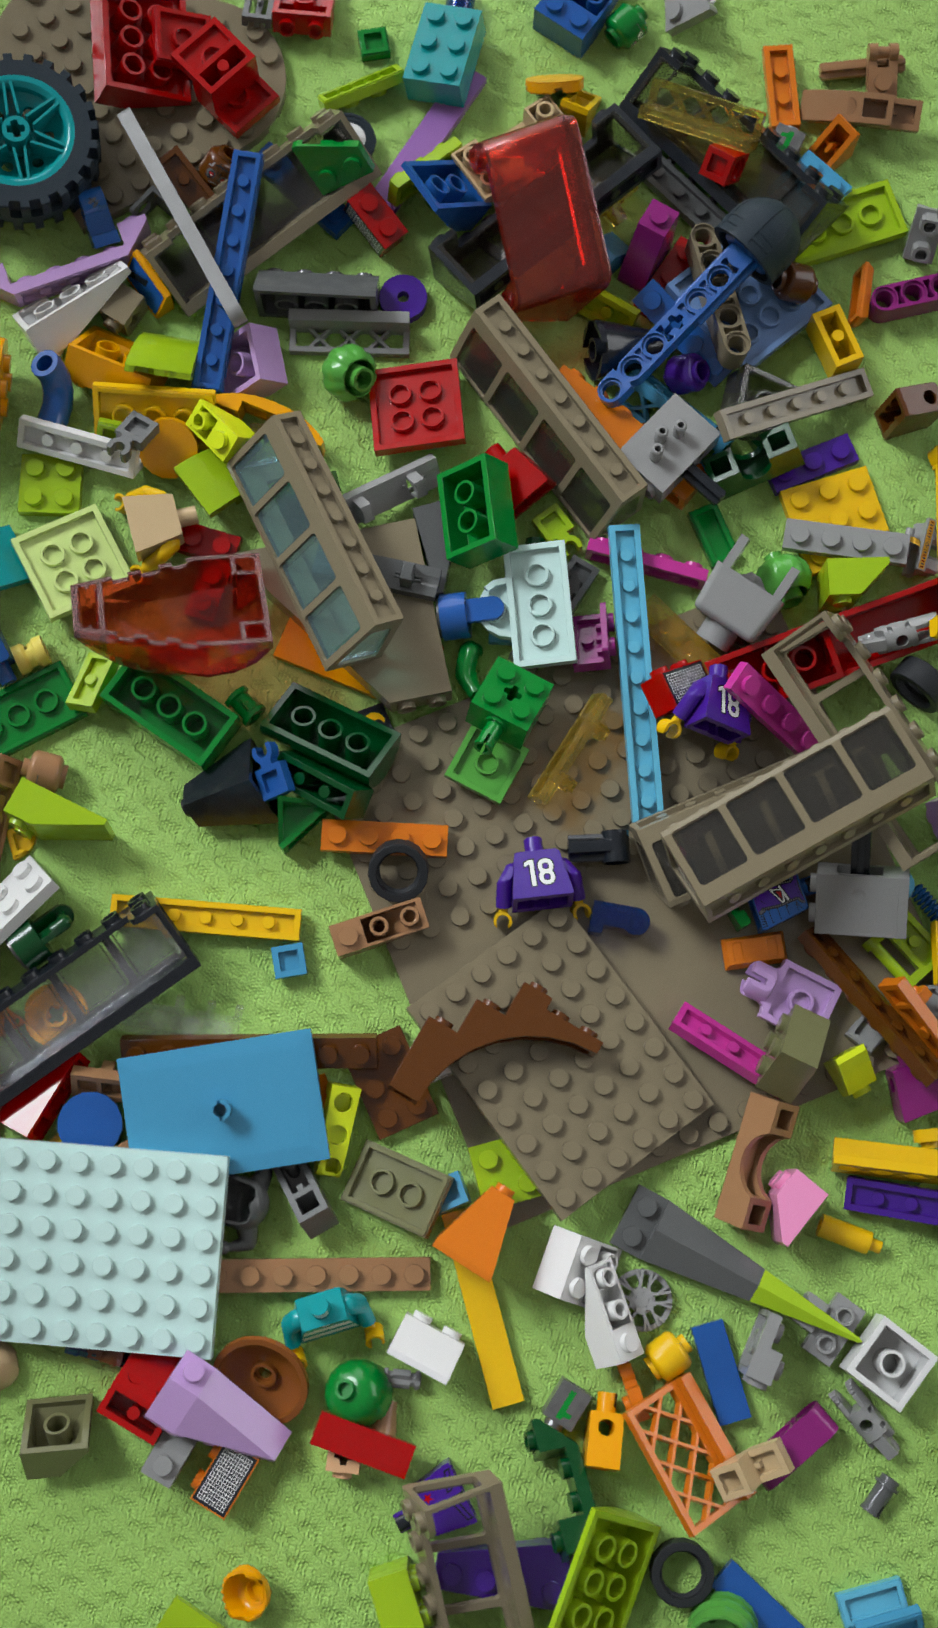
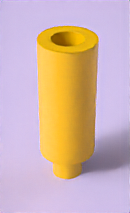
(847, 1235)

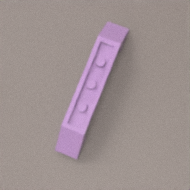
(50, 283)

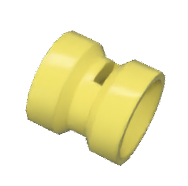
(31, 655)

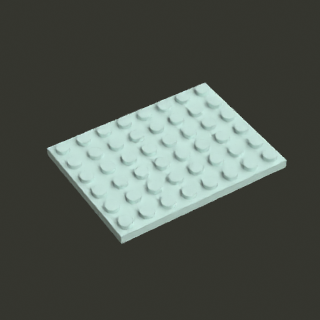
(110, 1247)

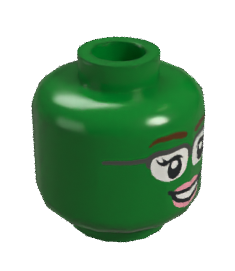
(626, 26)

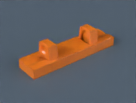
(912, 1007)

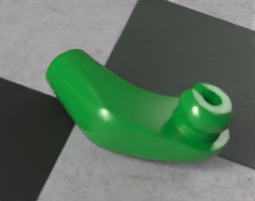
(466, 667)

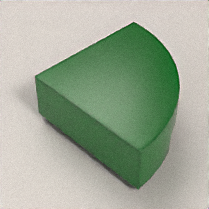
(739, 918)

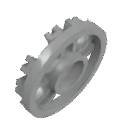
(643, 1299)

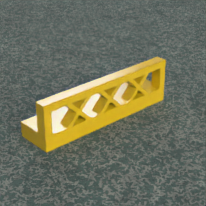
(885, 1160)

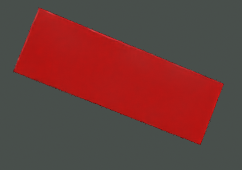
(363, 1444)

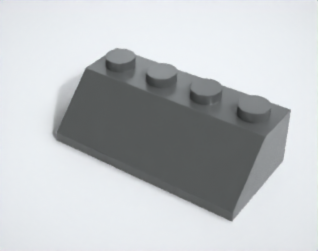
(280, 290)

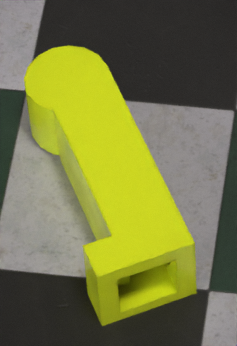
(339, 1117)

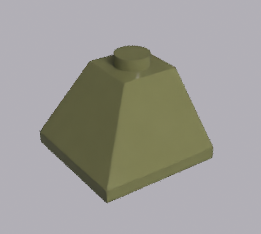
(55, 1434)

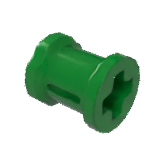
(254, 709)

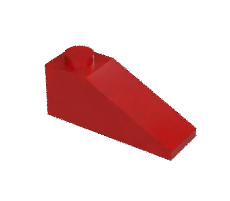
(38, 1106)

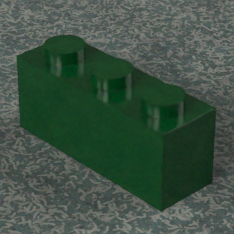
(326, 786)

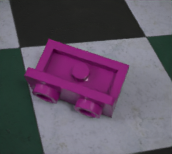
(593, 641)

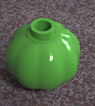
(349, 372)
(776, 568)

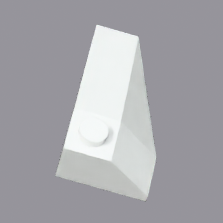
(60, 320)

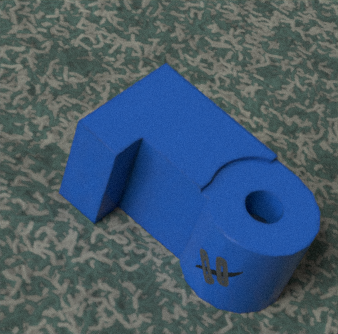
(97, 218)

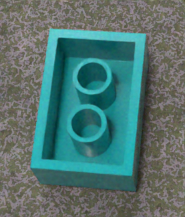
(444, 54)

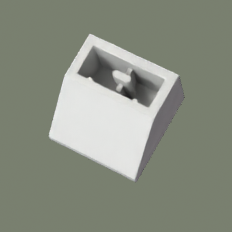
(565, 1262)

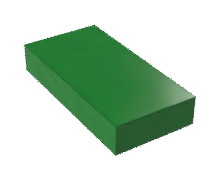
(711, 533)

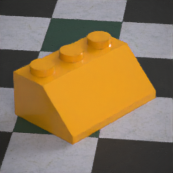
(101, 358)

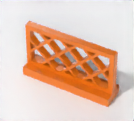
(705, 1433)

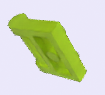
(914, 948)

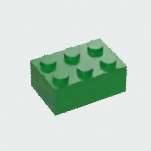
(477, 511)

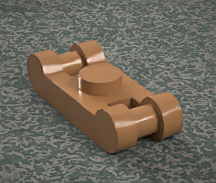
(882, 78)

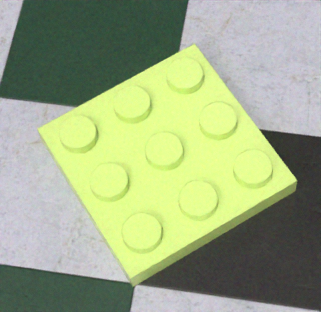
(67, 554)

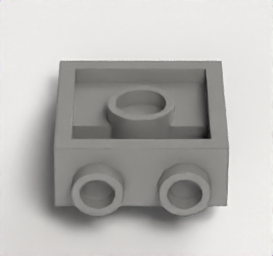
(758, 1360)

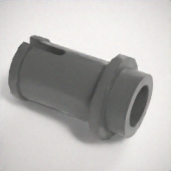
(880, 1495)

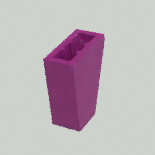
(649, 245)

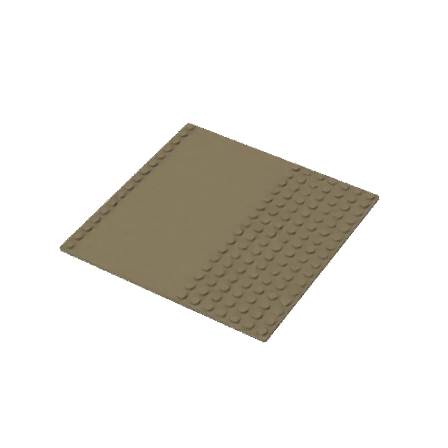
(680, 950)

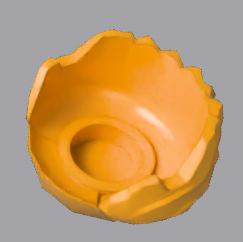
(245, 1593)

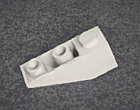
(608, 1320)

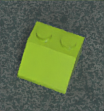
(846, 580)

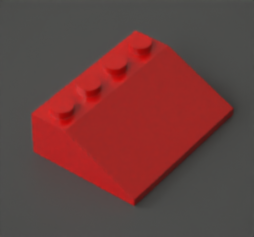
(124, 57)

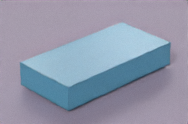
(870, 1600)

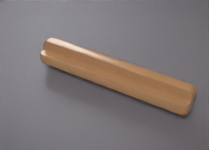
(852, 68)

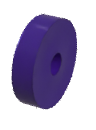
(404, 286)

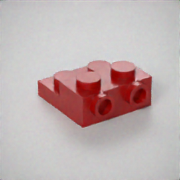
(303, 17)

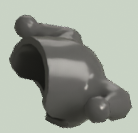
(246, 1208)

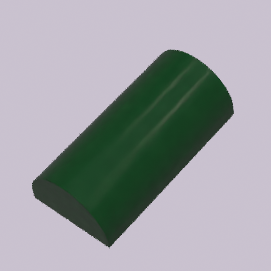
(332, 734)

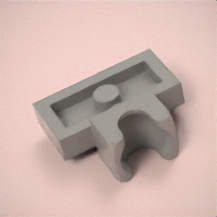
(824, 1344)

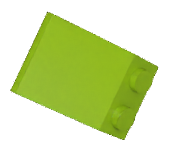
(52, 817)

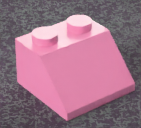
(793, 1204)

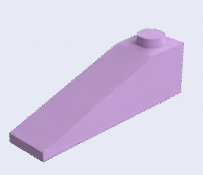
(211, 1409)

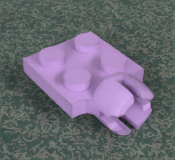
(786, 986)

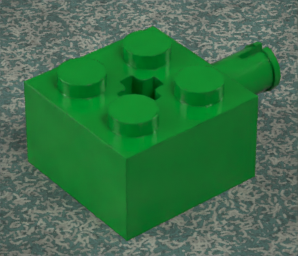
(507, 705)

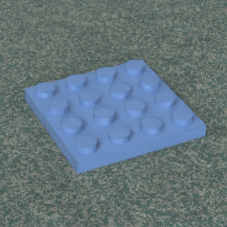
(767, 318)

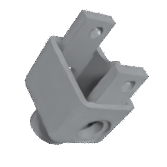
(738, 602)

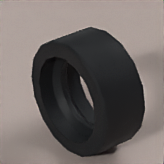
(917, 683)
(395, 894)
(705, 1585)

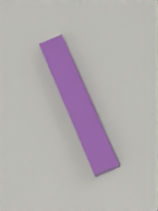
(432, 130)

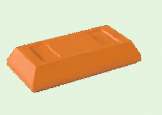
(860, 295)
(744, 950)

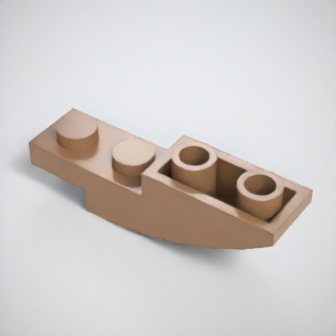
(861, 109)

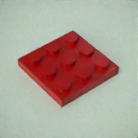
(417, 407)

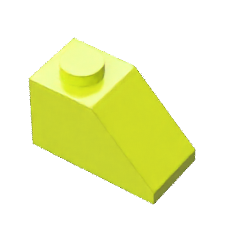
(852, 1071)

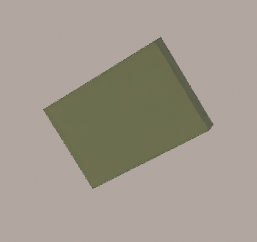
(397, 1188)

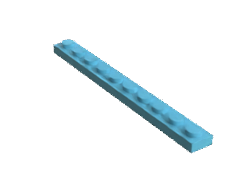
(634, 669)

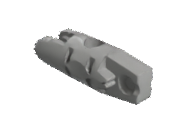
(898, 635)
(875, 1432)

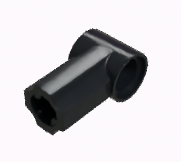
(608, 847)

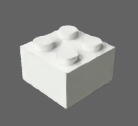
(888, 1362)

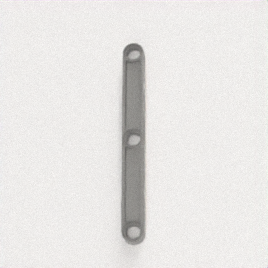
(182, 218)

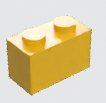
(834, 341)

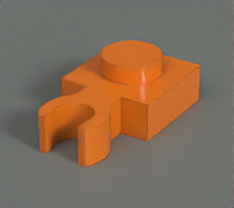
(632, 1390)

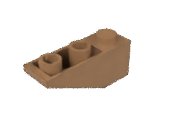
(378, 928)

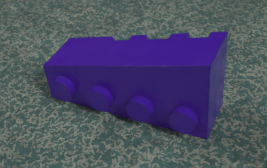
(471, 1573)

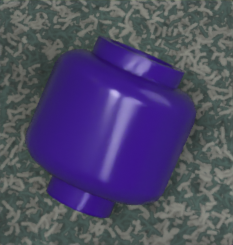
(686, 373)

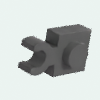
(132, 433)

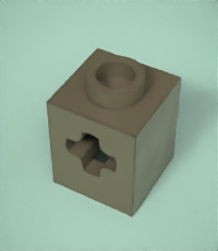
(123, 310)

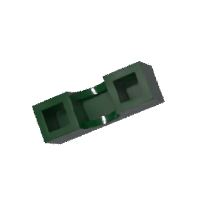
(773, 457)

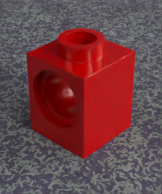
(723, 164)

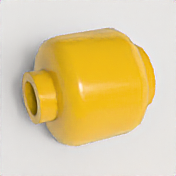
(668, 1356)

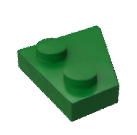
(334, 163)

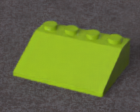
(606, 1570)

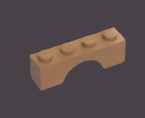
(743, 1196)

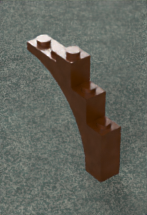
(484, 1025)

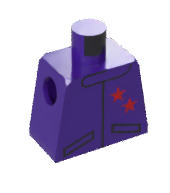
(449, 1518)

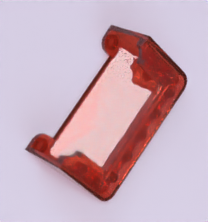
(545, 218)

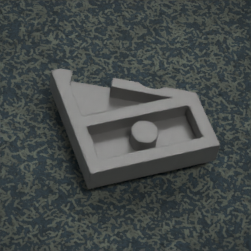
(686, 13)

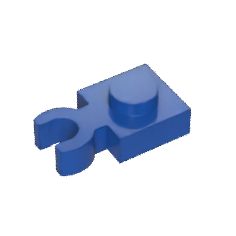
(274, 775)

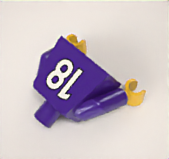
(711, 712)
(539, 882)

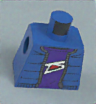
(780, 903)

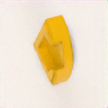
(19, 845)

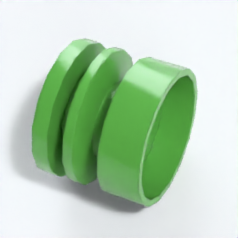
(722, 1610)

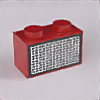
(375, 220)
(668, 686)

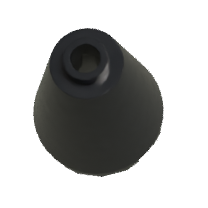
(609, 344)

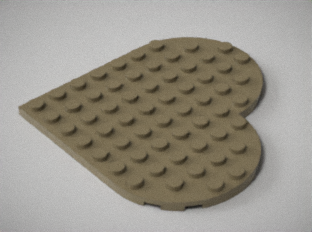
(63, 35)

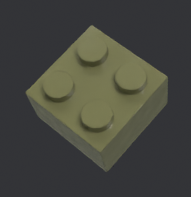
(792, 1053)

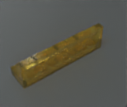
(700, 127)

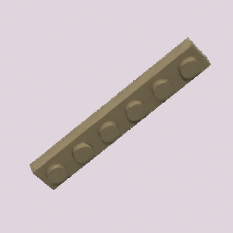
(793, 404)

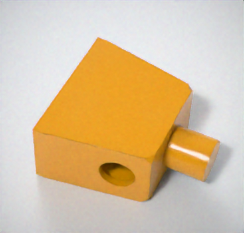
(603, 1451)

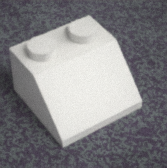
(426, 1346)

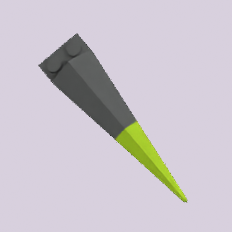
(674, 1240)

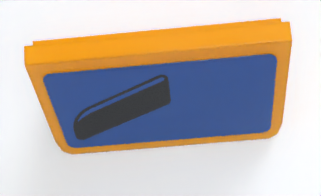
(148, 284)

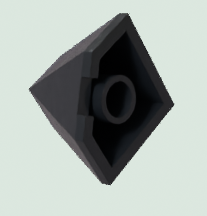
(229, 792)

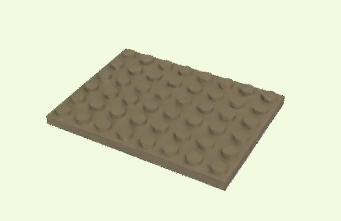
(557, 1111)

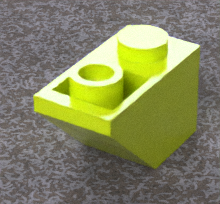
(219, 429)

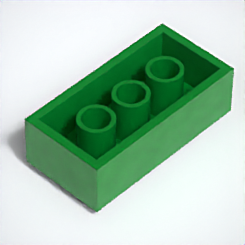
(173, 713)

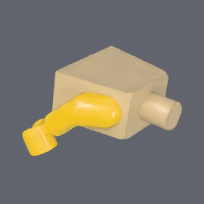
(154, 525)

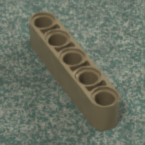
(722, 335)

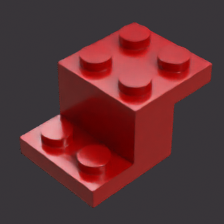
(225, 77)

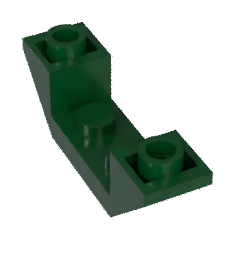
(547, 1444)

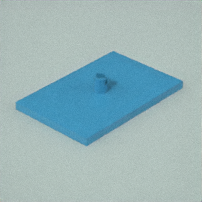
(229, 1099)

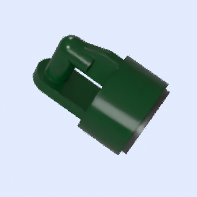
(31, 939)

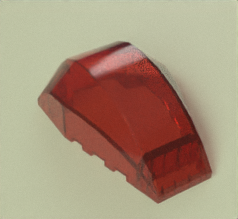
(179, 618)

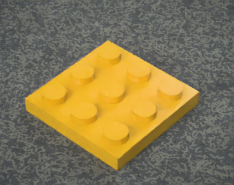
(838, 500)

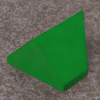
(296, 820)

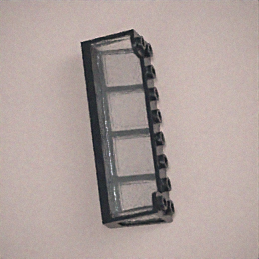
(88, 990)

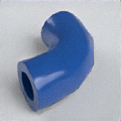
(56, 387)

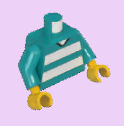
(327, 1315)

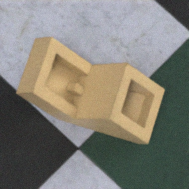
(750, 1468)

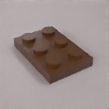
(387, 1109)

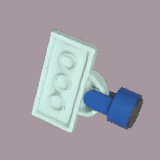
(525, 606)

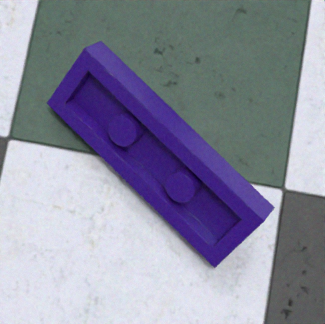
(819, 462)
(891, 1200)

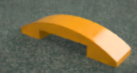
(263, 408)

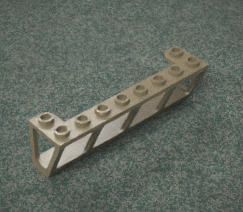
(822, 727)
(496, 1534)

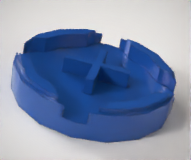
(90, 1120)

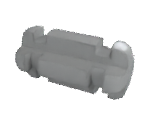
(404, 1378)

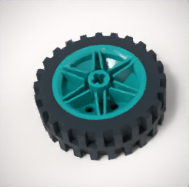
(68, 158)

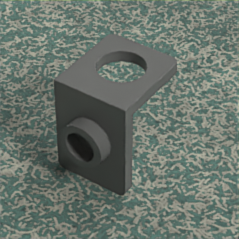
(154, 199)

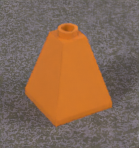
(478, 1231)

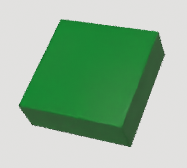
(373, 44)

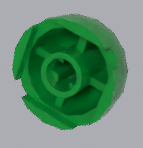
(359, 1391)

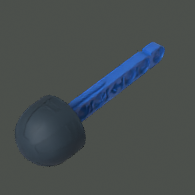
(758, 242)

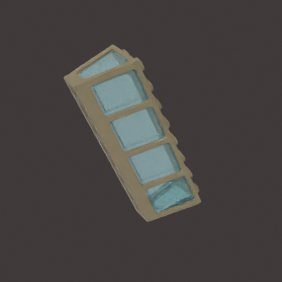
(315, 543)

